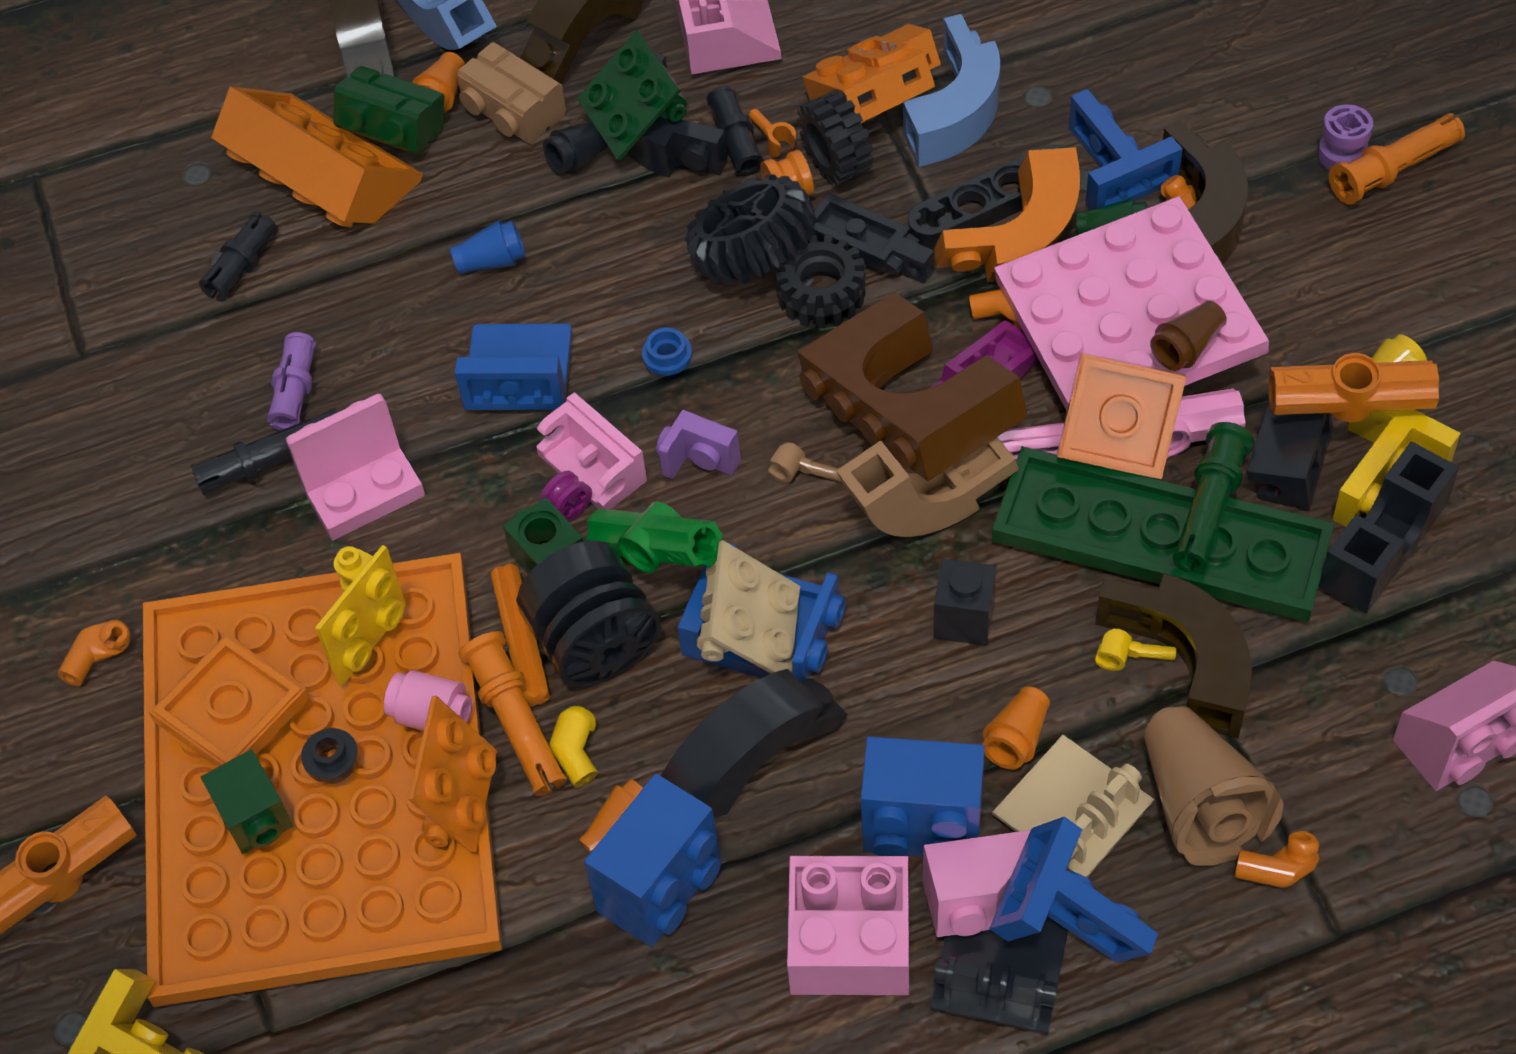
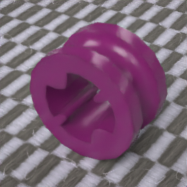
(568, 494)

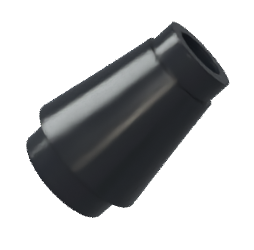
(573, 147)

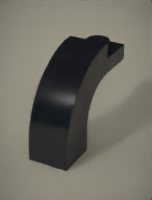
(680, 144)
(747, 732)

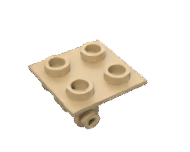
(748, 611)
(1083, 790)

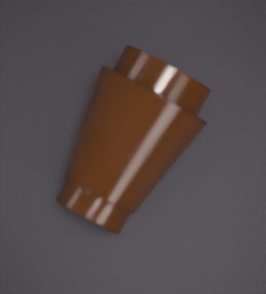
(1185, 337)

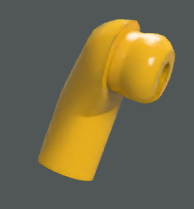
(568, 743)

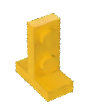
(1391, 434)
(111, 1025)

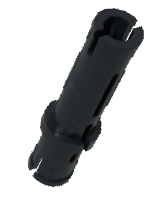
(248, 459)

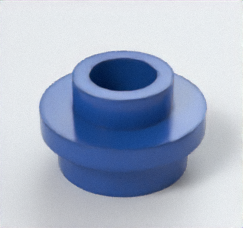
(663, 342)

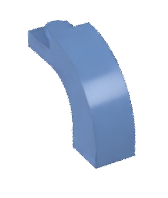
(450, 21)
(962, 112)

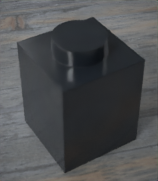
(964, 601)

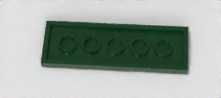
(1135, 524)

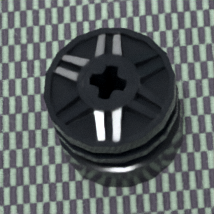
(588, 613)

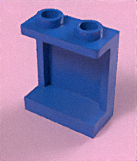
(817, 611)

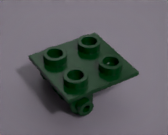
(631, 95)

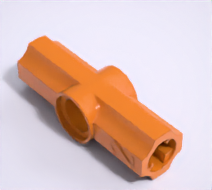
(1378, 387)
(76, 850)

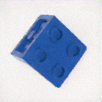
(515, 367)

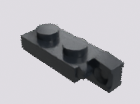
(879, 239)

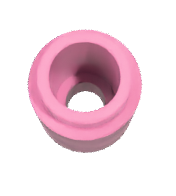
(411, 693)

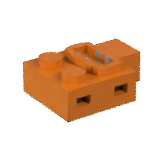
(879, 71)

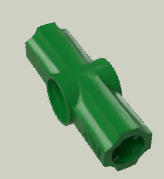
(656, 537)

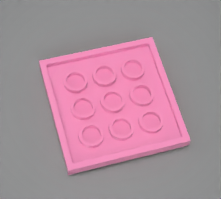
(1116, 286)

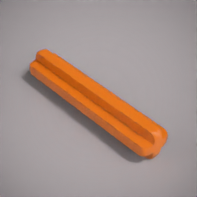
(519, 638)

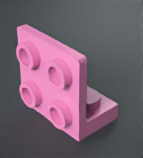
(354, 467)

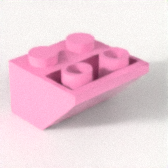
(727, 33)
(1462, 726)
(848, 925)

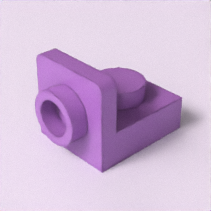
(700, 440)

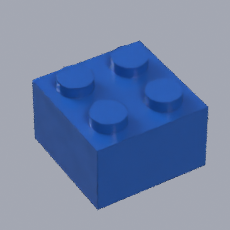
(919, 794)
(654, 861)

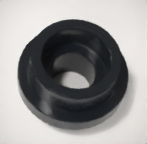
(333, 768)

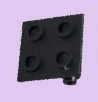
(1001, 979)

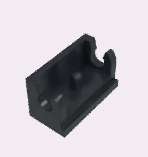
(1290, 456)

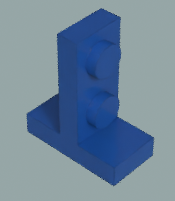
(1123, 168)
(1045, 888)

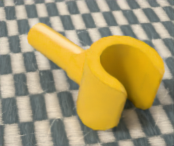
(1119, 645)

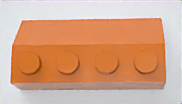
(312, 156)

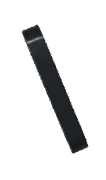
(981, 189)

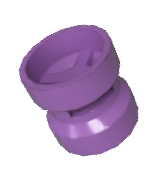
(1344, 134)

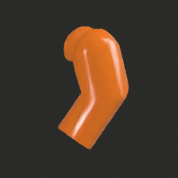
(92, 646)

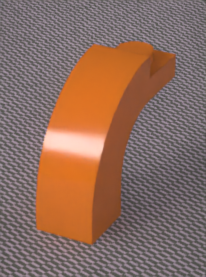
(1049, 197)

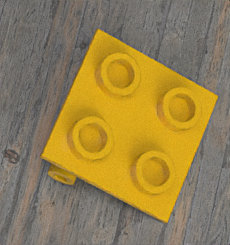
(364, 611)

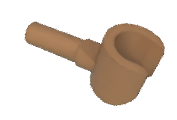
(791, 458)

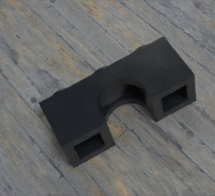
(1378, 545)

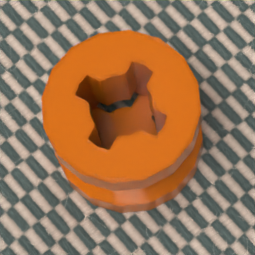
(793, 166)

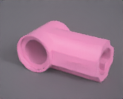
(1200, 412)

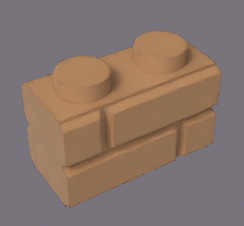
(511, 93)

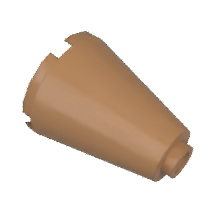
(1207, 789)

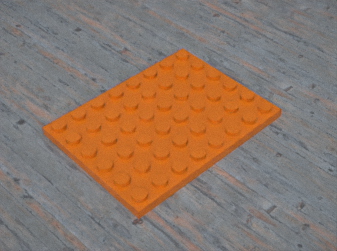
(354, 874)

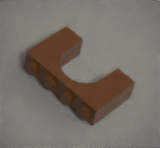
(919, 428)

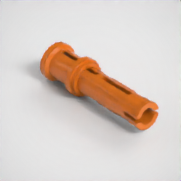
(1381, 164)
(503, 690)

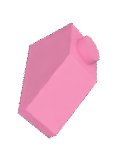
(968, 880)

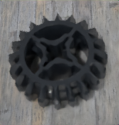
(751, 230)

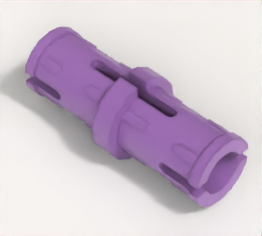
(291, 381)

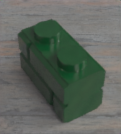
(388, 109)

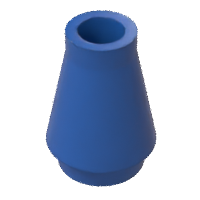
(489, 249)

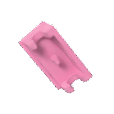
(592, 451)

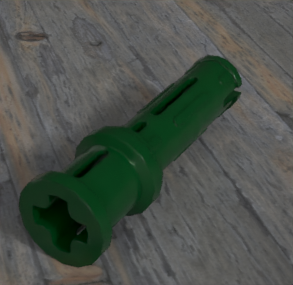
(1216, 477)

